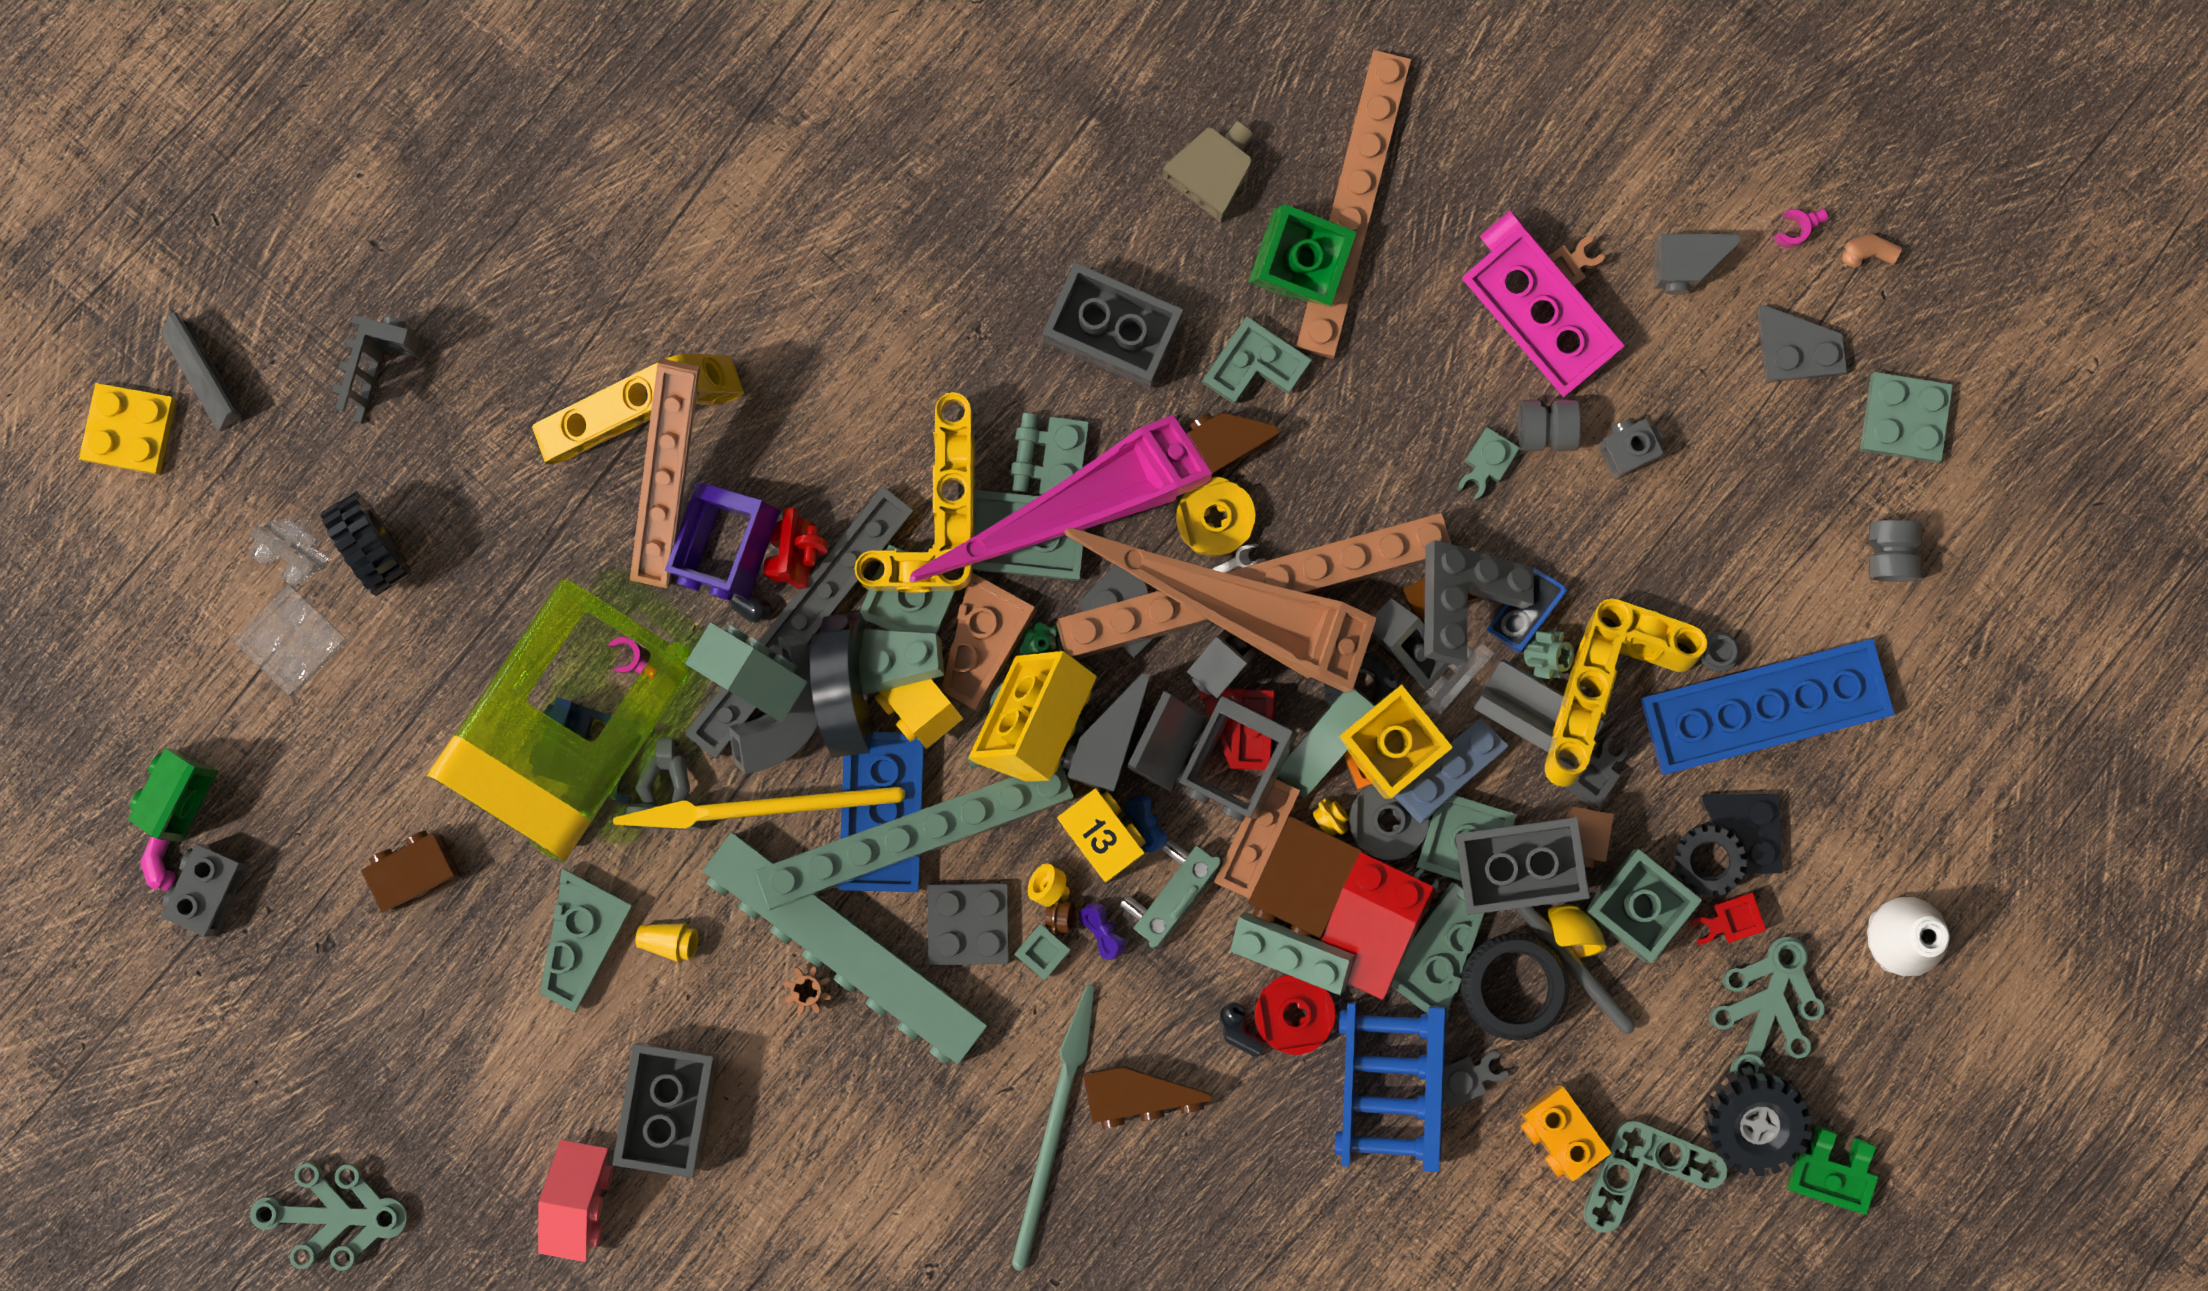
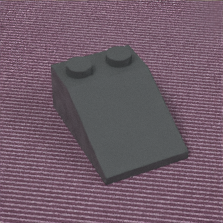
(1167, 743)
(1104, 746)

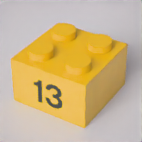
(1102, 835)

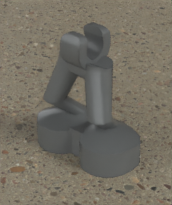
(663, 761)

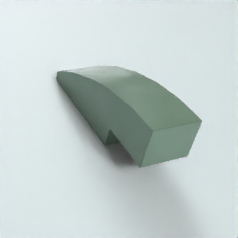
(1322, 745)

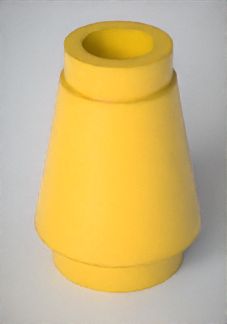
(670, 941)

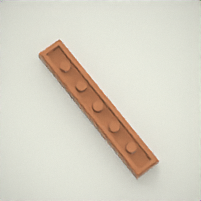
(664, 471)

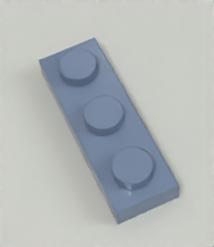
(1453, 771)

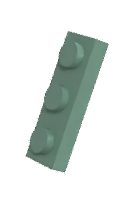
(1292, 953)

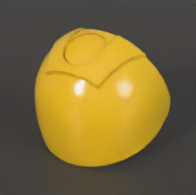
(1576, 930)

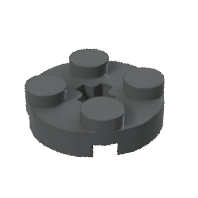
(1372, 836)

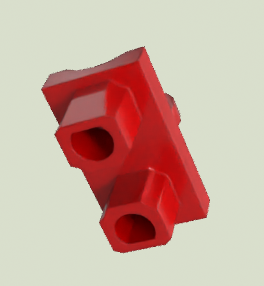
(797, 547)

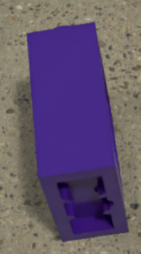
(696, 531)

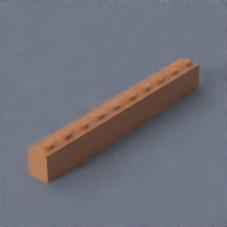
(1304, 572)

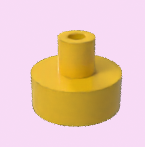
(1048, 885)

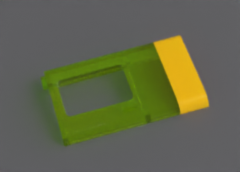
(531, 766)

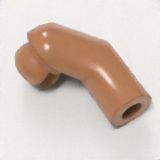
(1868, 246)

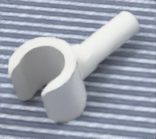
(1240, 560)

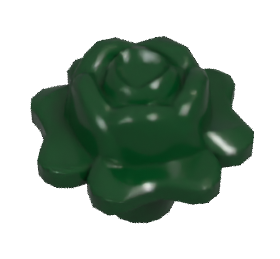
(1041, 640)

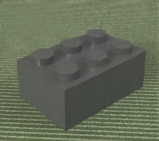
(1112, 325)
(1522, 866)
(665, 1109)

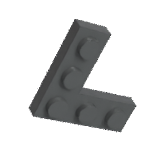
(1449, 578)

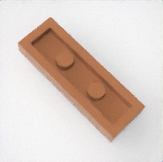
(1256, 841)

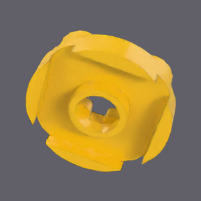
(1203, 536)

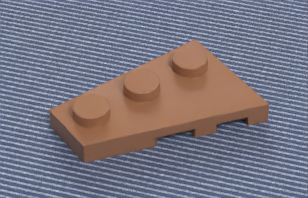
(984, 640)

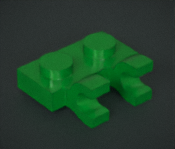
(1832, 1181)

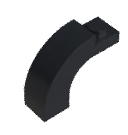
(837, 685)

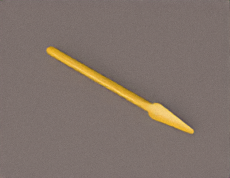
(685, 814)

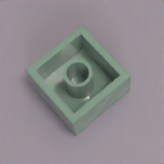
(747, 670)
(1641, 906)

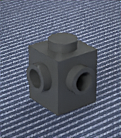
(1631, 446)

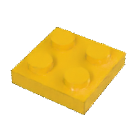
(127, 429)

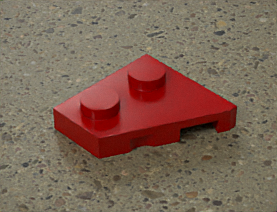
(1242, 745)

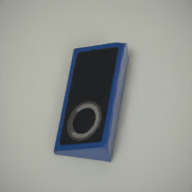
(1517, 625)

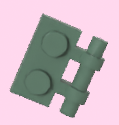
(1063, 452)

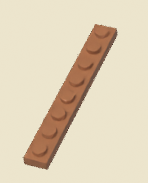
(1358, 191)

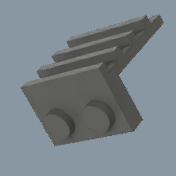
(369, 344)

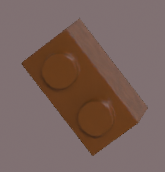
(411, 871)

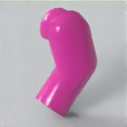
(153, 865)

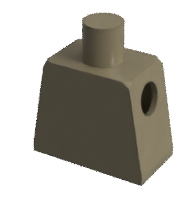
(1212, 169)

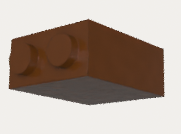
(1303, 878)

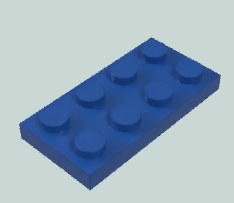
(890, 763)

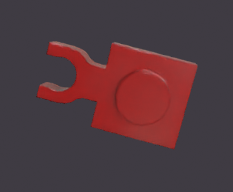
(1735, 918)

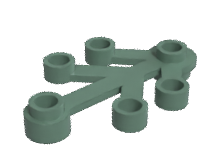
(1771, 1002)
(336, 1216)

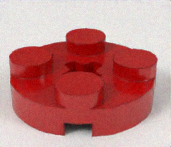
(1313, 1027)

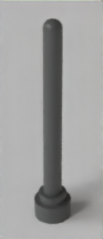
(1578, 970)

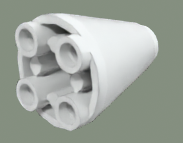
(1896, 936)

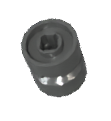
(1549, 425)
(1895, 551)

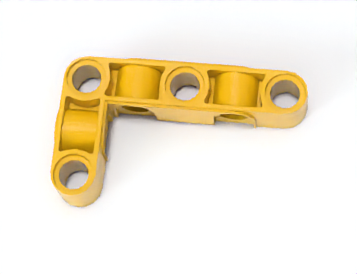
(626, 406)
(952, 518)
(1637, 634)

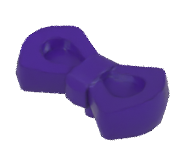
(1095, 919)

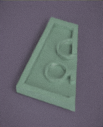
(898, 659)
(581, 938)
(1438, 952)

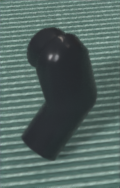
(752, 609)
(1235, 1030)

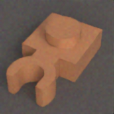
(1573, 263)

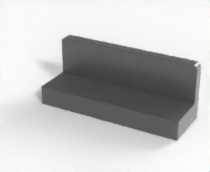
(1522, 705)

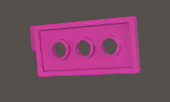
(1517, 249)

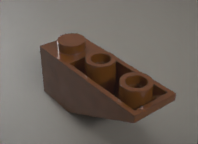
(1129, 1092)

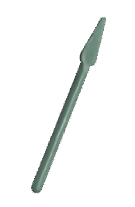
(1072, 1054)

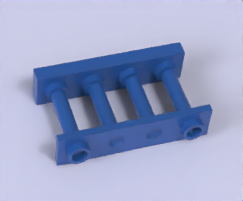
(1428, 1067)

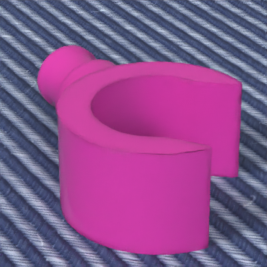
(1806, 222)
(638, 662)

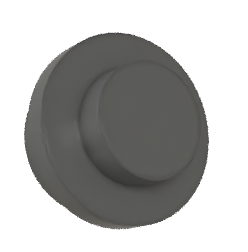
(1721, 652)

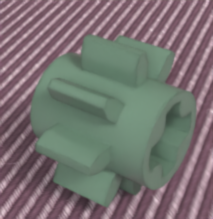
(1549, 654)

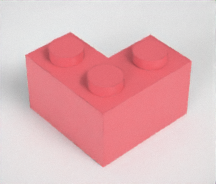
(572, 1201)

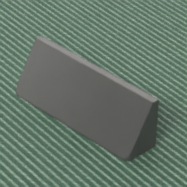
(200, 372)

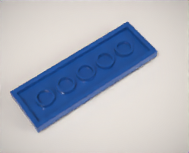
(1767, 706)

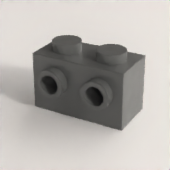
(204, 889)

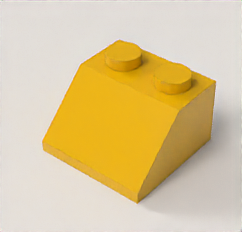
(1394, 743)

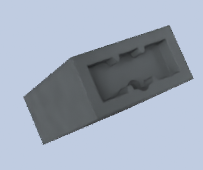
(1203, 791)

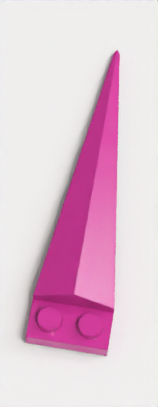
(1128, 478)

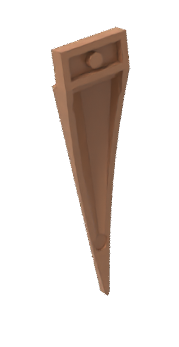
(1296, 628)

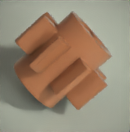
(797, 995)

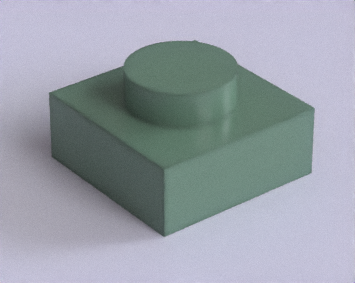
(1042, 952)

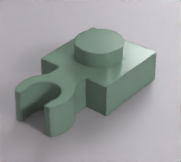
(1489, 459)

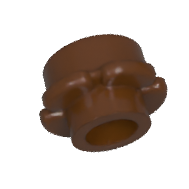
(1061, 917)

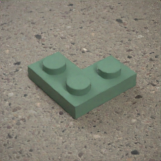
(1253, 352)

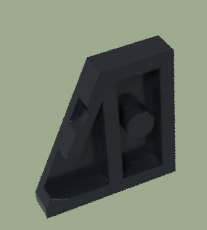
(1756, 821)

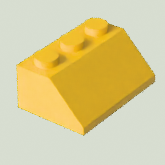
(1033, 716)

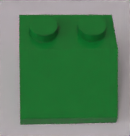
(1302, 256)
(171, 795)

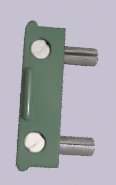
(1176, 897)

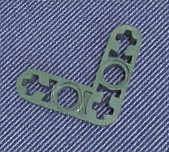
(1649, 1154)

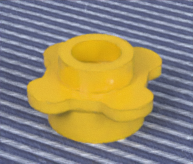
(1331, 817)

